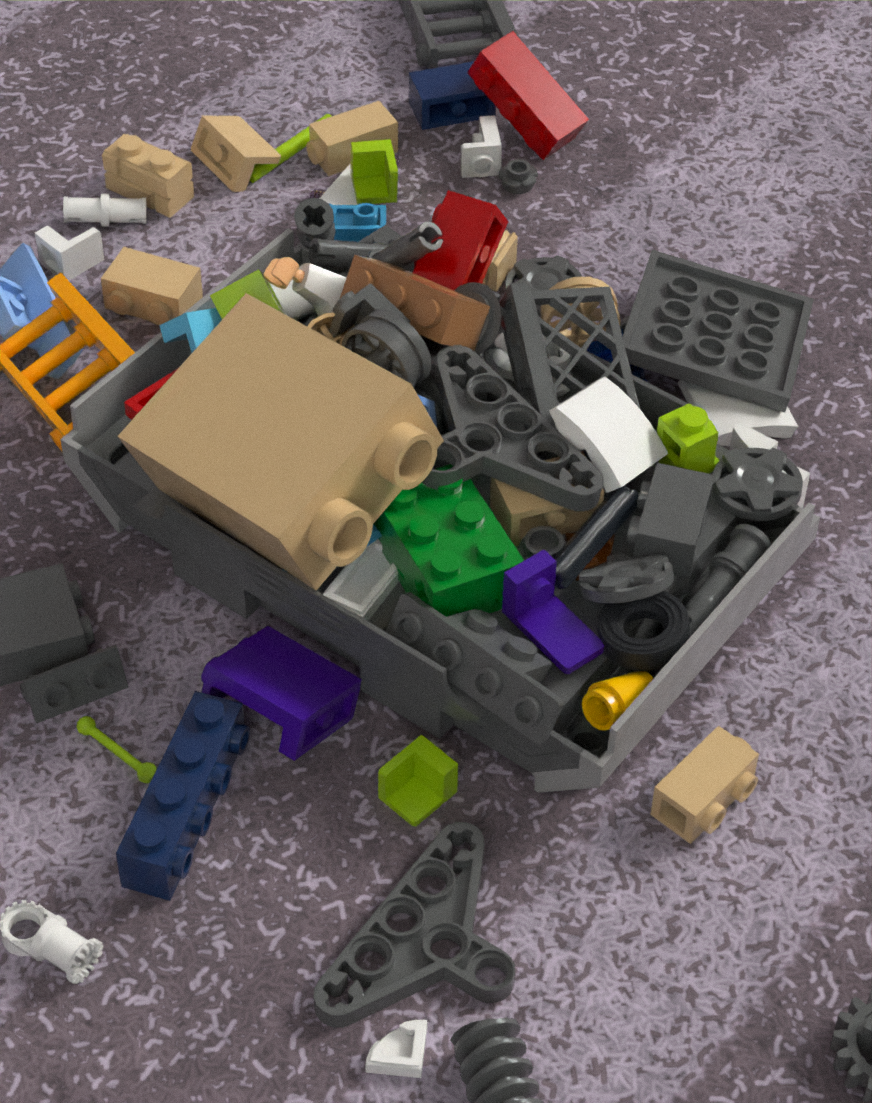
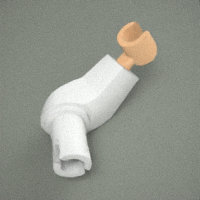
(309, 281)

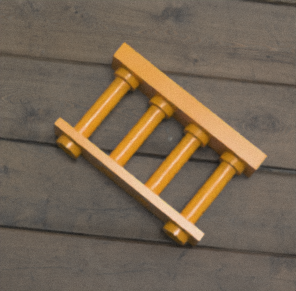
(89, 331)

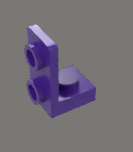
(543, 618)

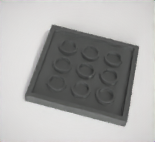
(717, 330)

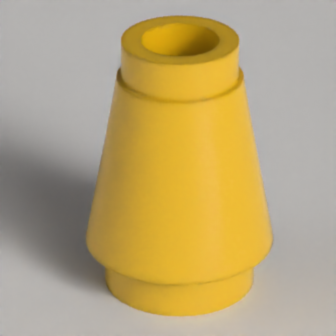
(611, 697)

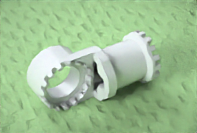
(51, 942)

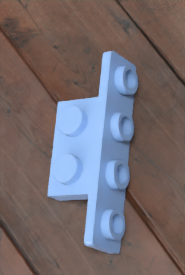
(24, 298)

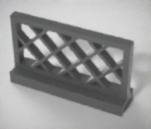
(528, 353)

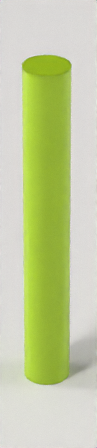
(286, 151)

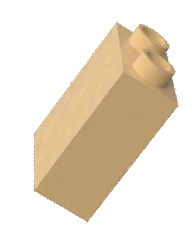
(284, 440)

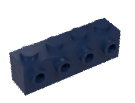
(182, 796)

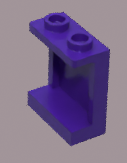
(286, 686)

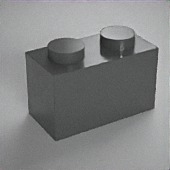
(672, 516)

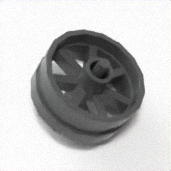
(390, 344)

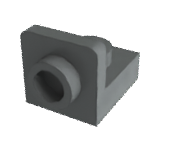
(354, 307)

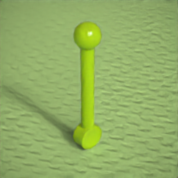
(145, 771)

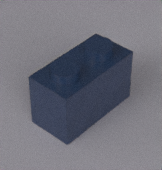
(447, 96)

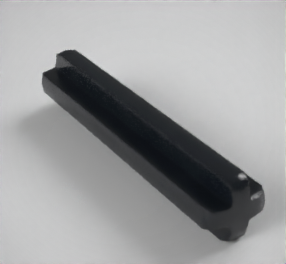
(594, 534)

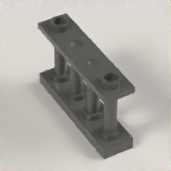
(491, 19)

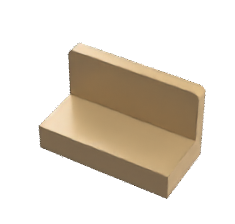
(231, 149)

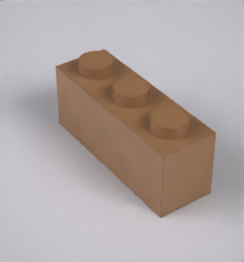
(430, 307)

